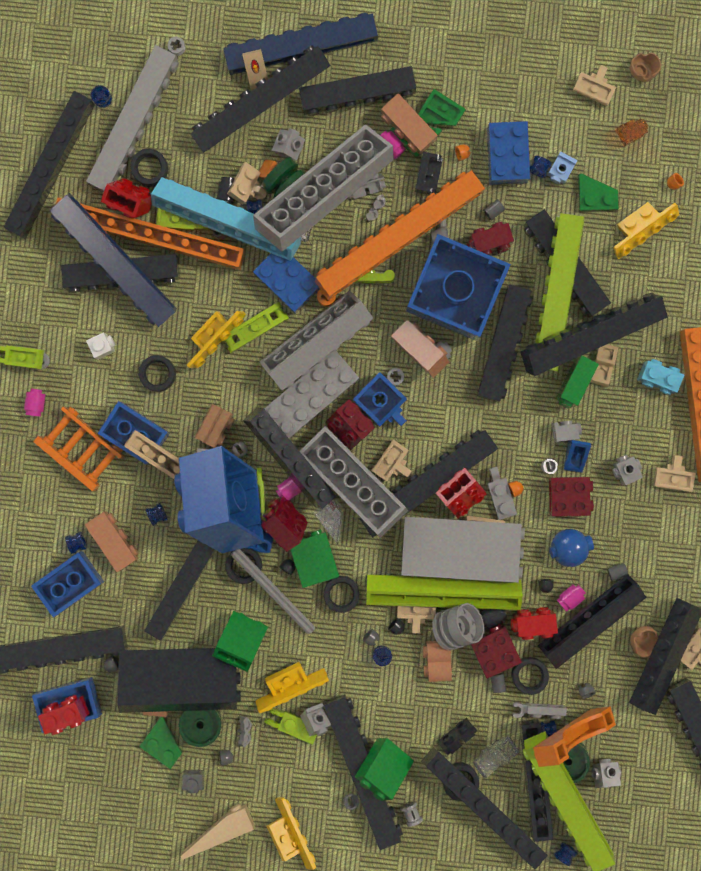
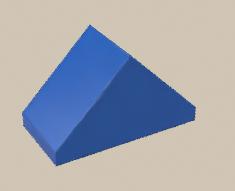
(576, 455)

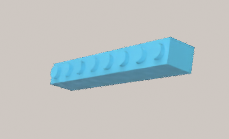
(214, 215)

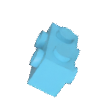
(664, 378)

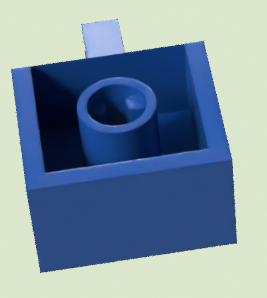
(381, 412)

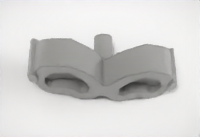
(378, 204)
(244, 729)

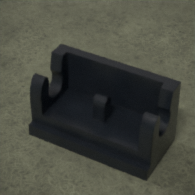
(428, 173)

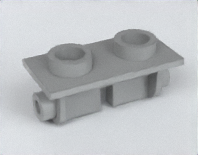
(374, 185)

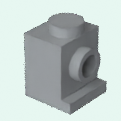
(566, 431)
(311, 723)

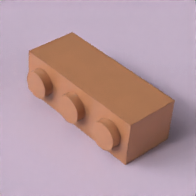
(408, 124)
(420, 348)
(112, 541)

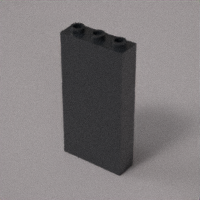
(176, 681)

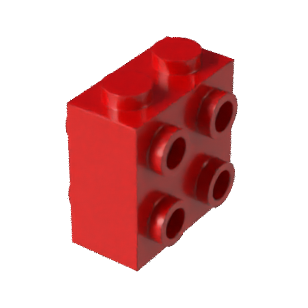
(127, 198)
(461, 493)
(529, 624)
(59, 716)

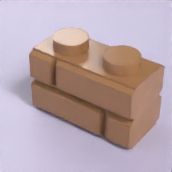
(214, 426)

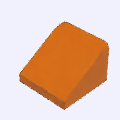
(266, 168)

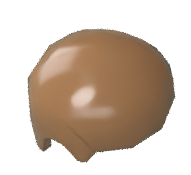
(645, 66)
(643, 640)

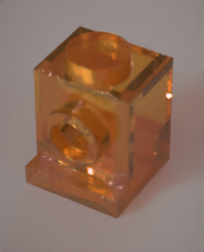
(632, 131)

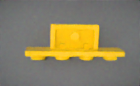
(642, 225)
(212, 333)
(289, 684)
(288, 836)

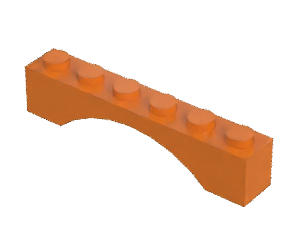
(556, 747)

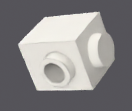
(101, 345)

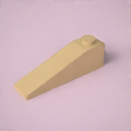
(153, 453)
(231, 825)

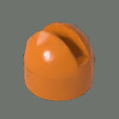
(462, 152)
(675, 181)
(516, 488)

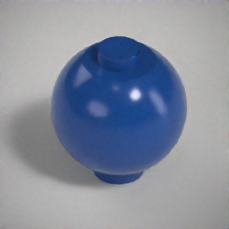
(570, 547)

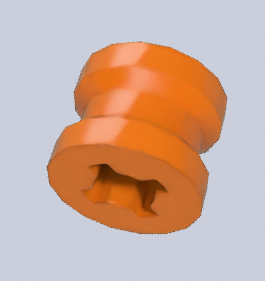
(323, 300)

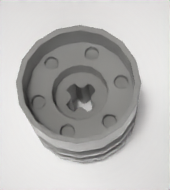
(458, 626)

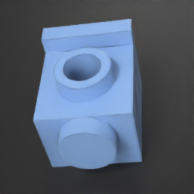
(561, 176)

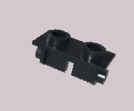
(450, 741)

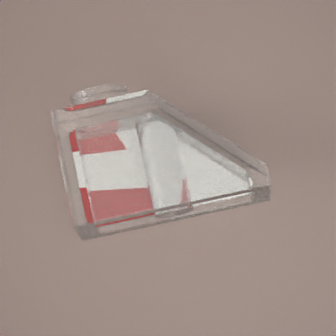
(331, 518)

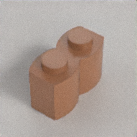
(438, 662)

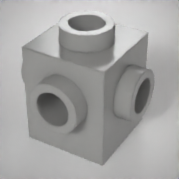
(288, 144)
(633, 473)
(606, 774)

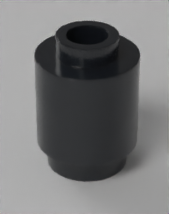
(223, 188)
(493, 617)

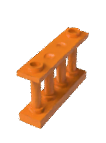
(75, 468)

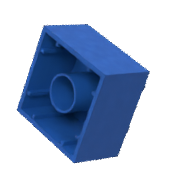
(458, 287)
(219, 500)

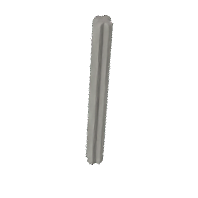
(273, 591)

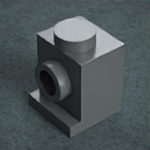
(193, 780)

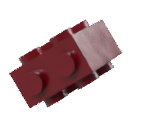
(494, 239)
(349, 424)
(570, 496)
(284, 523)
(496, 651)

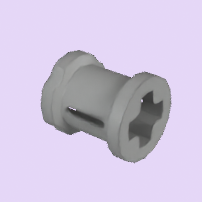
(411, 814)

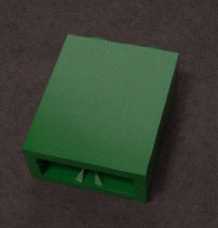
(576, 382)
(314, 559)
(240, 641)
(384, 769)

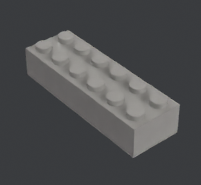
(316, 340)
(312, 394)
(353, 482)

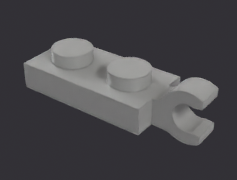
(501, 495)
(537, 710)

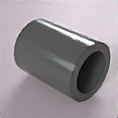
(494, 209)
(617, 572)
(498, 683)

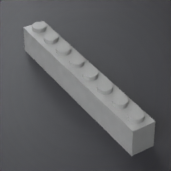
(133, 118)

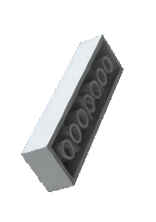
(323, 187)

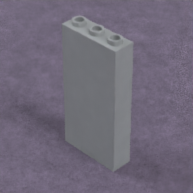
(462, 549)

